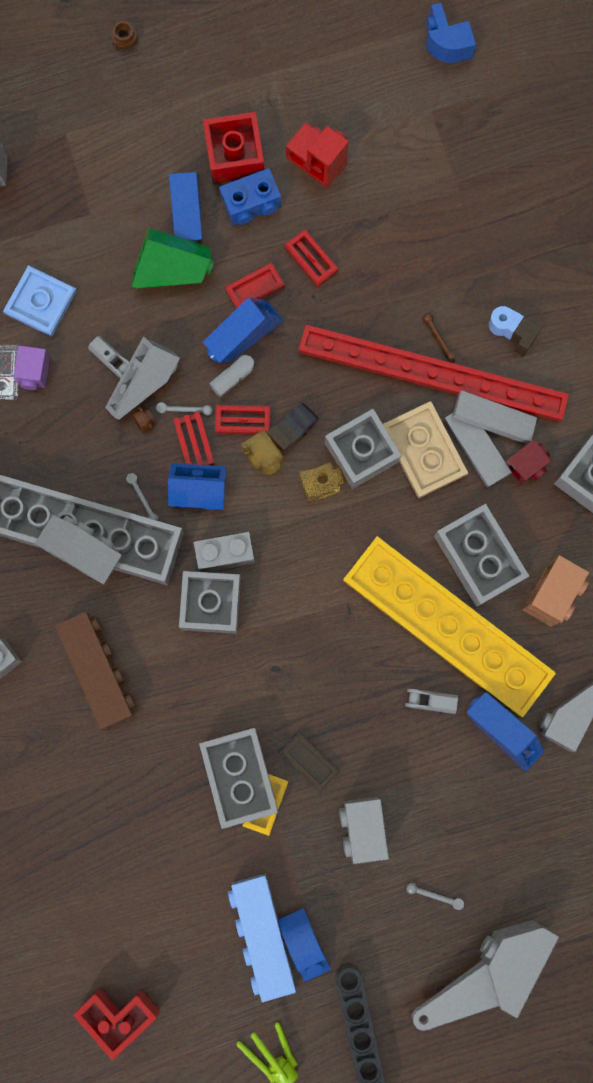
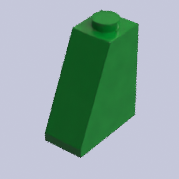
(170, 261)

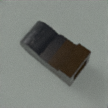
(293, 428)

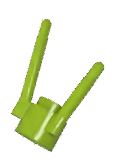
(279, 1069)

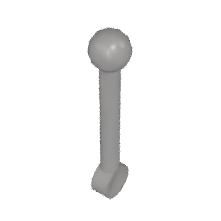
(162, 408)
(132, 480)
(457, 903)

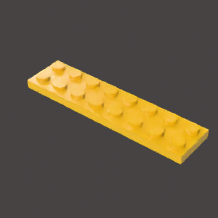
(449, 627)

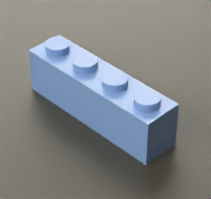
(263, 938)

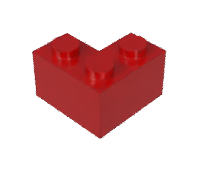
(319, 152)
(116, 1027)

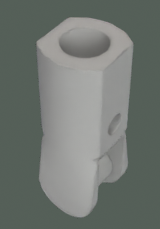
(108, 355)
(232, 375)
(436, 701)

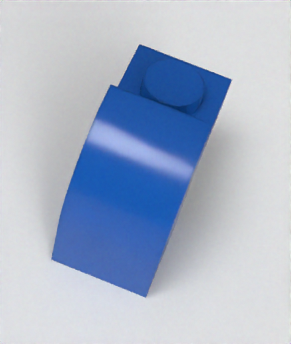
(447, 42)
(303, 945)

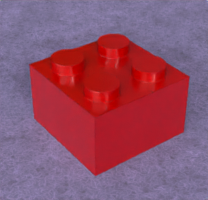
(233, 146)

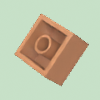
(556, 591)

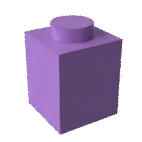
(31, 367)

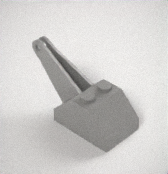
(502, 978)

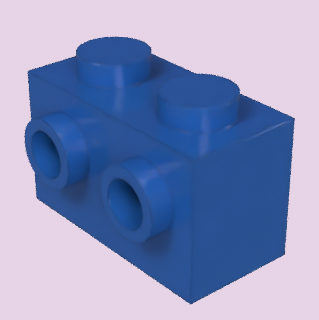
(250, 197)
(197, 486)

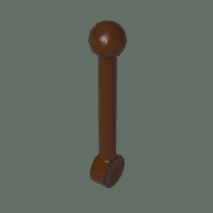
(428, 318)

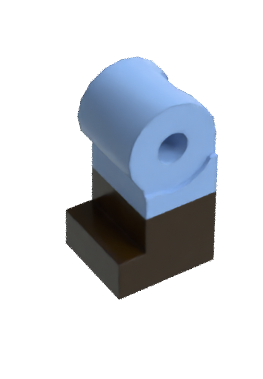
(514, 327)

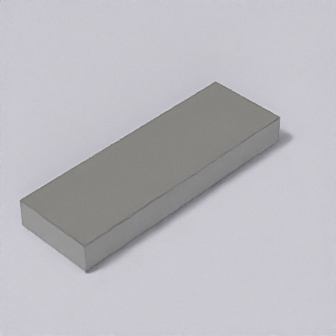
(494, 417)
(479, 451)

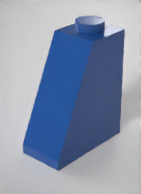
(186, 205)
(242, 330)
(505, 731)

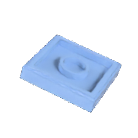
(40, 301)

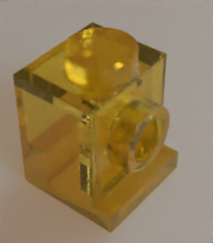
(263, 453)
(314, 489)

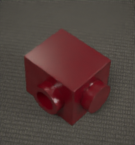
(529, 462)

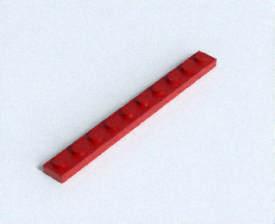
(432, 372)

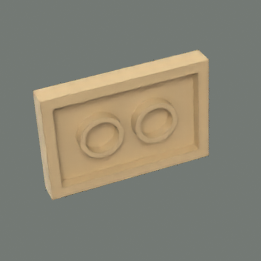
(425, 449)

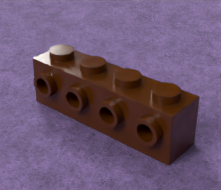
(95, 671)

